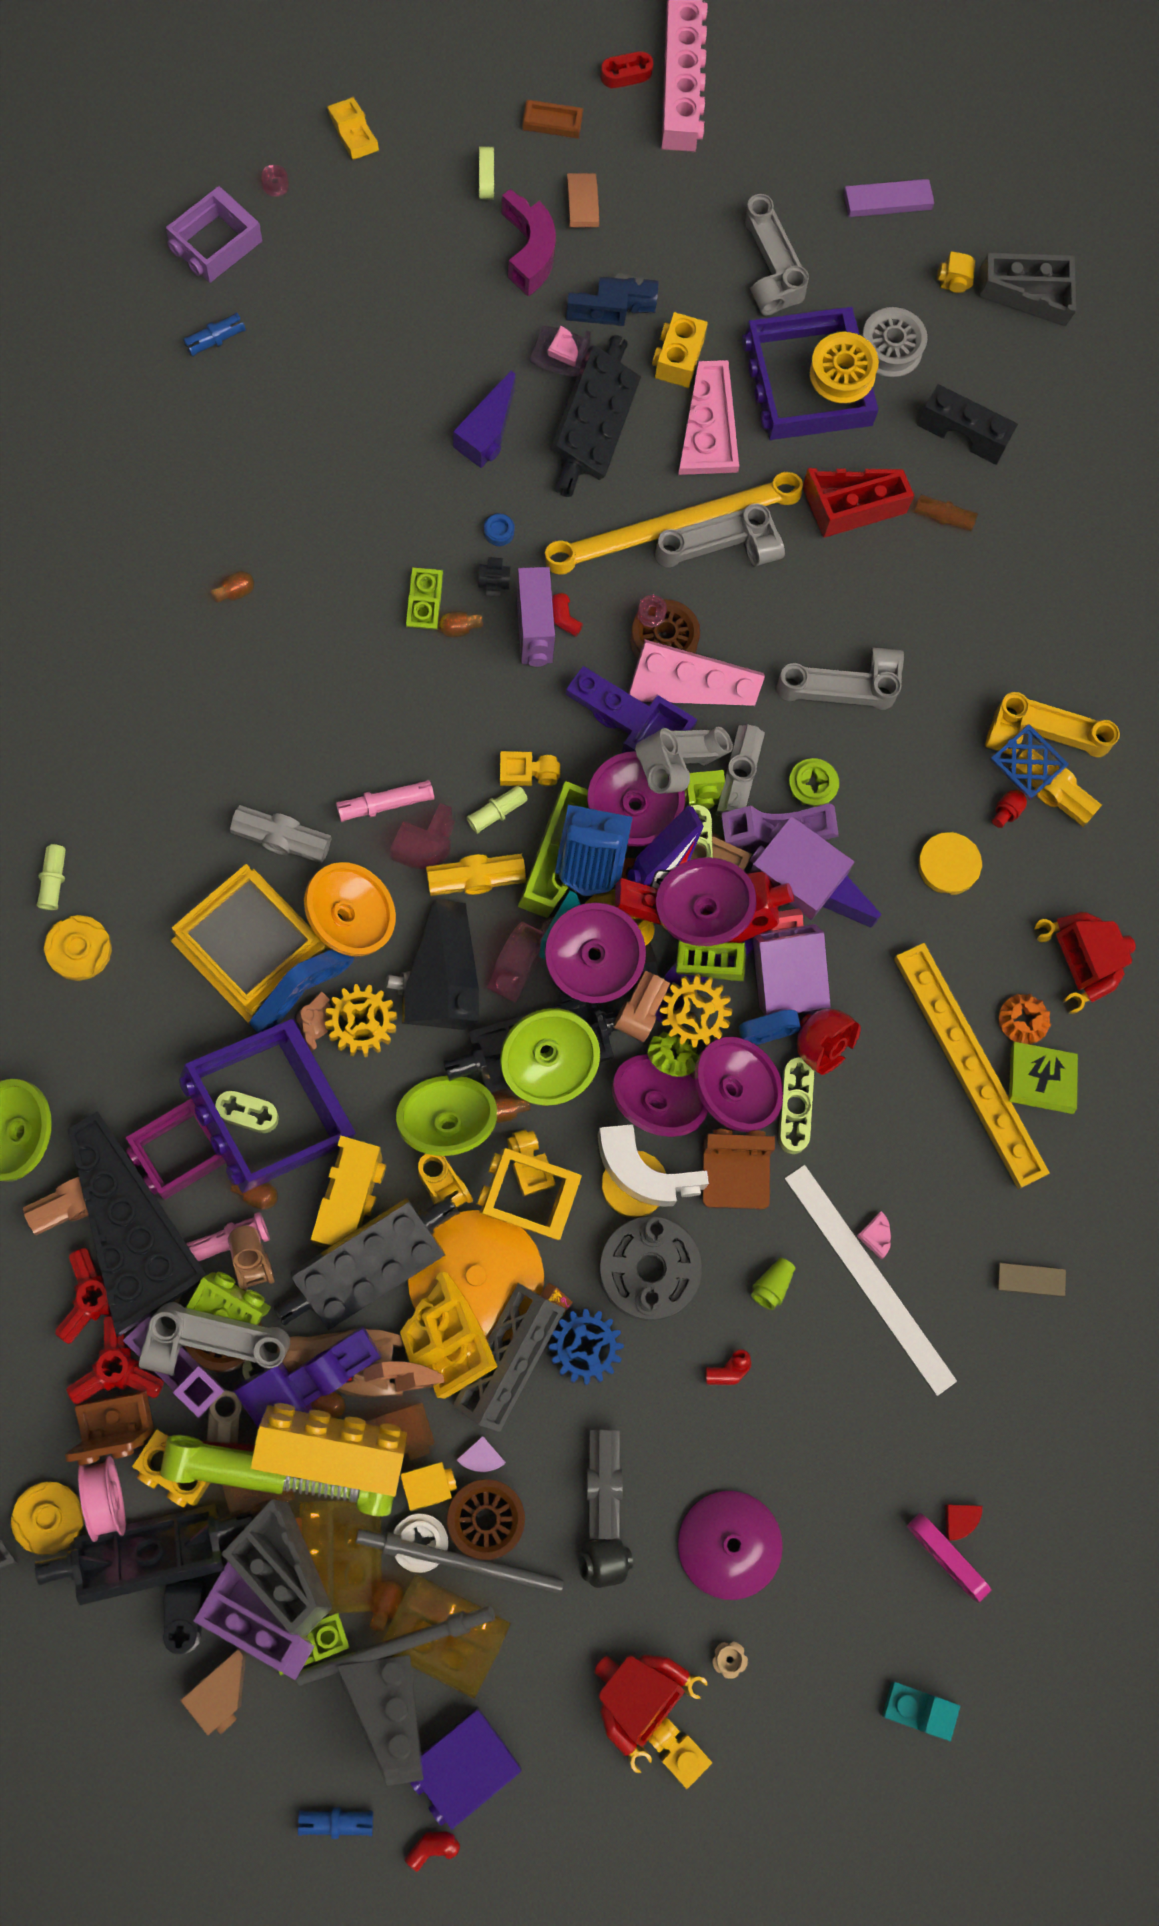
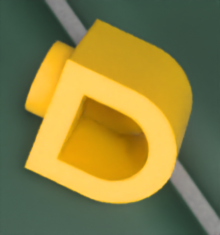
(957, 272)

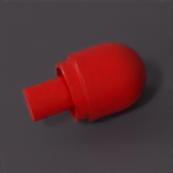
(1009, 808)

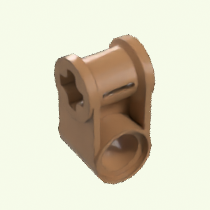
(249, 1258)

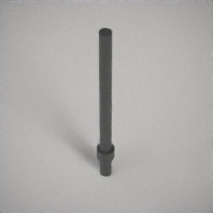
(392, 1544)
(455, 1625)

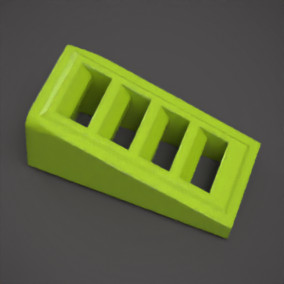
(724, 972)

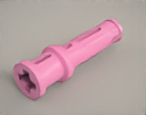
(218, 1242)

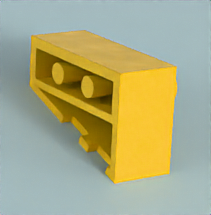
(348, 1191)

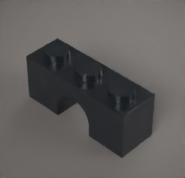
(984, 427)

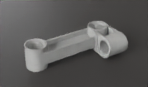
(774, 291)
(761, 541)
(847, 685)
(669, 751)
(209, 1334)

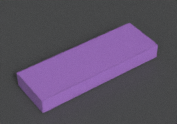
(888, 198)

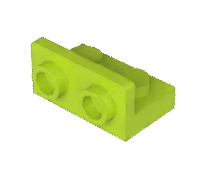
(704, 788)
(223, 1298)

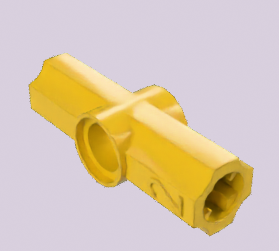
(1062, 790)
(476, 874)

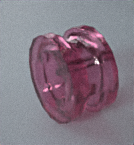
(276, 189)
(661, 608)

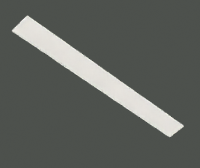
(871, 1280)

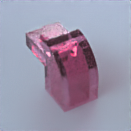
(422, 847)
(516, 962)

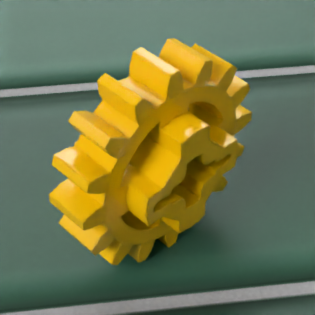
(682, 1014)
(372, 1029)

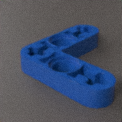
(293, 985)

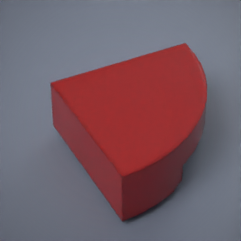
(961, 1520)

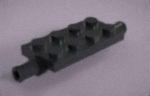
(594, 415)
(489, 1041)
(367, 1263)
(146, 1555)

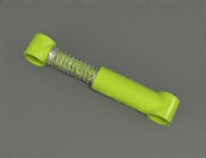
(191, 1460)

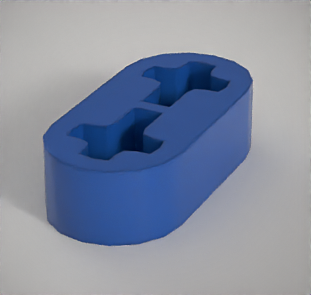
(770, 1027)

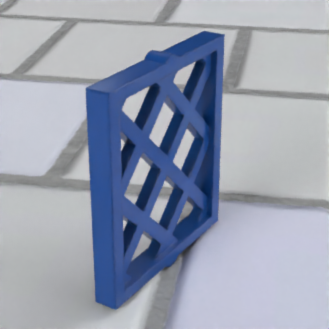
(1047, 779)

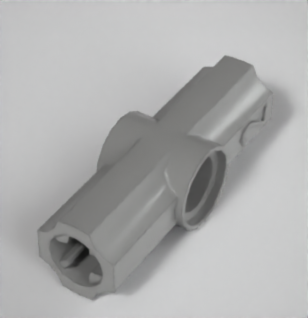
(743, 757)
(280, 834)

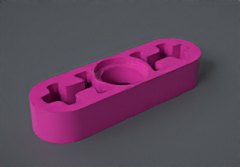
(949, 1558)

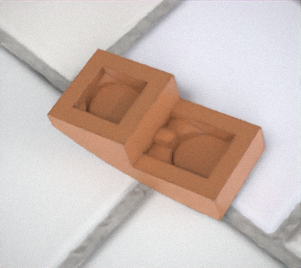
(583, 200)
(407, 1375)

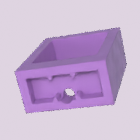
(200, 215)

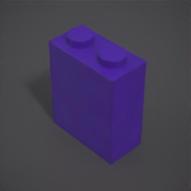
(465, 1769)

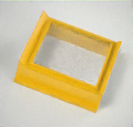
(245, 940)

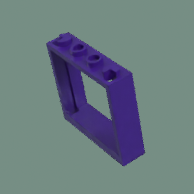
(794, 327)
(308, 1074)

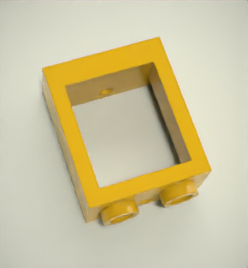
(562, 1204)

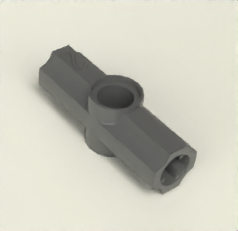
(604, 1484)

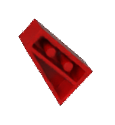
(856, 499)

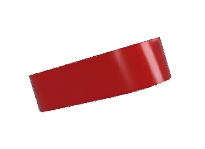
(626, 69)

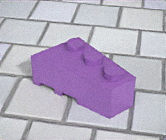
(245, 1621)

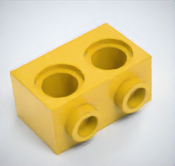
(679, 349)
(152, 1478)
(428, 1486)

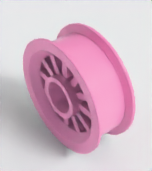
(101, 1499)

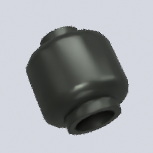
(605, 1562)

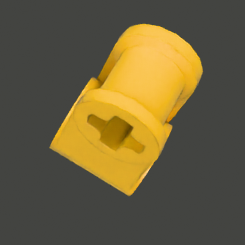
(445, 1184)

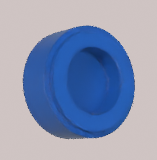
(499, 529)

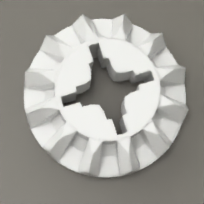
(428, 1527)

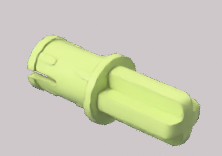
(496, 809)
(51, 877)

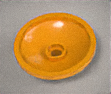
(359, 899)

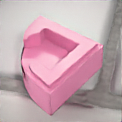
(564, 347)
(877, 1235)

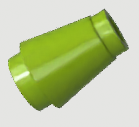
(773, 1284)

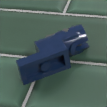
(613, 300)

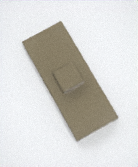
(1031, 1280)

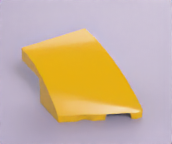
(447, 1338)

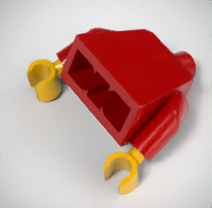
(1093, 952)
(639, 1699)

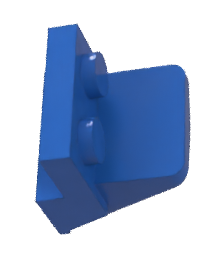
(592, 850)

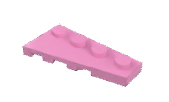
(710, 430)
(692, 678)

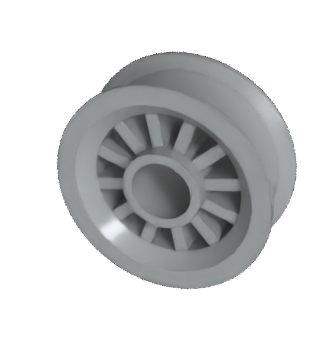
(899, 327)

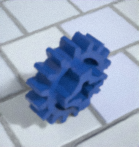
(580, 1332)

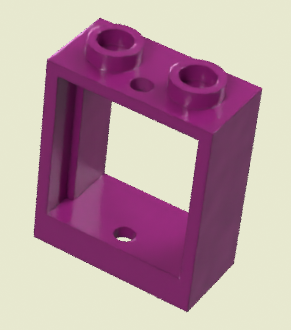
(156, 1129)

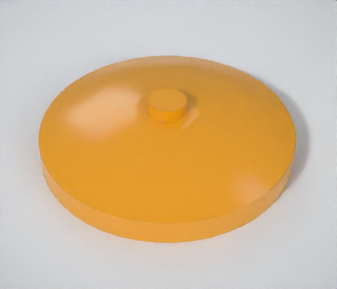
(486, 1265)

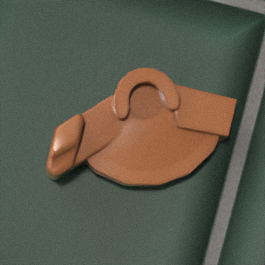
(313, 1019)

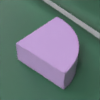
(481, 1457)

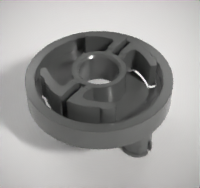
(650, 1239)

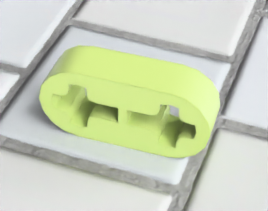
(486, 172)
(250, 1104)

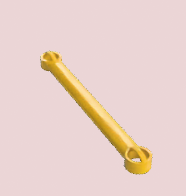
(652, 528)

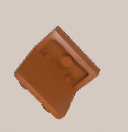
(737, 1169)
(112, 1427)

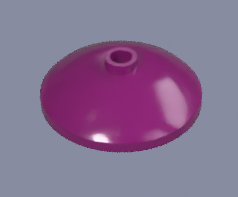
(624, 781)
(703, 887)
(620, 950)
(749, 1078)
(657, 1100)
(705, 1550)

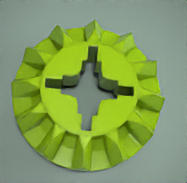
(823, 774)
(663, 1057)

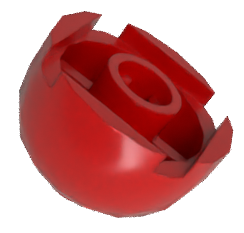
(825, 1038)

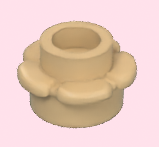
(720, 1663)

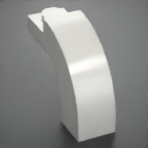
(637, 1179)

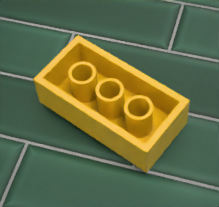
(329, 1449)

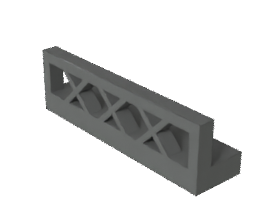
(513, 1361)

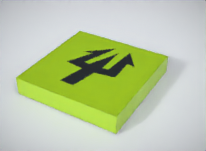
(1043, 1077)

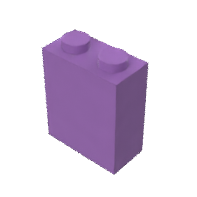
(535, 616)
(804, 862)
(792, 970)

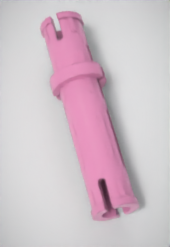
(386, 800)

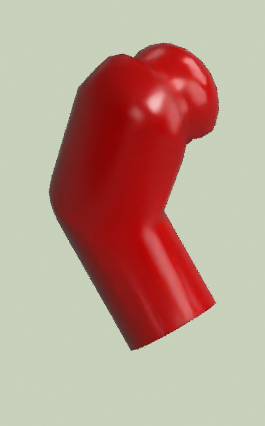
(562, 616)
(732, 1372)
(432, 1844)

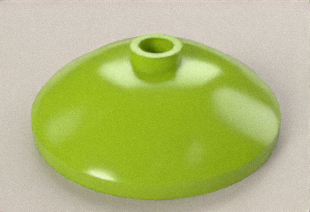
(560, 1072)
(446, 1115)
(23, 1128)

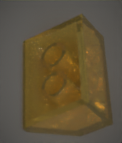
(345, 1568)
(455, 1661)

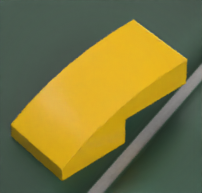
(352, 128)

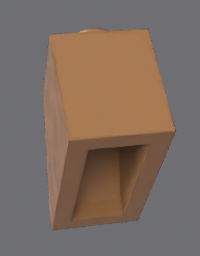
(218, 1695)

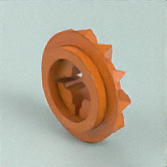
(1019, 1031)

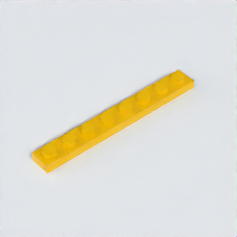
(971, 1066)

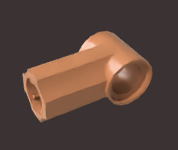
(638, 1013)
(57, 1207)

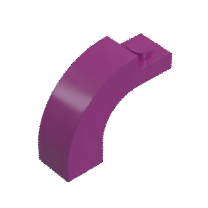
(535, 261)

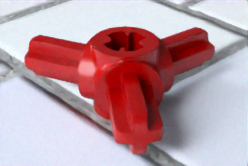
(83, 1311)
(129, 1376)

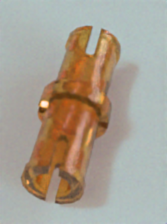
(946, 512)

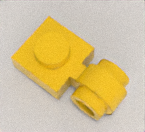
(518, 769)
(528, 1178)
(684, 1757)

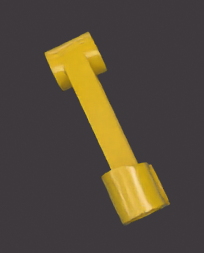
(1050, 724)

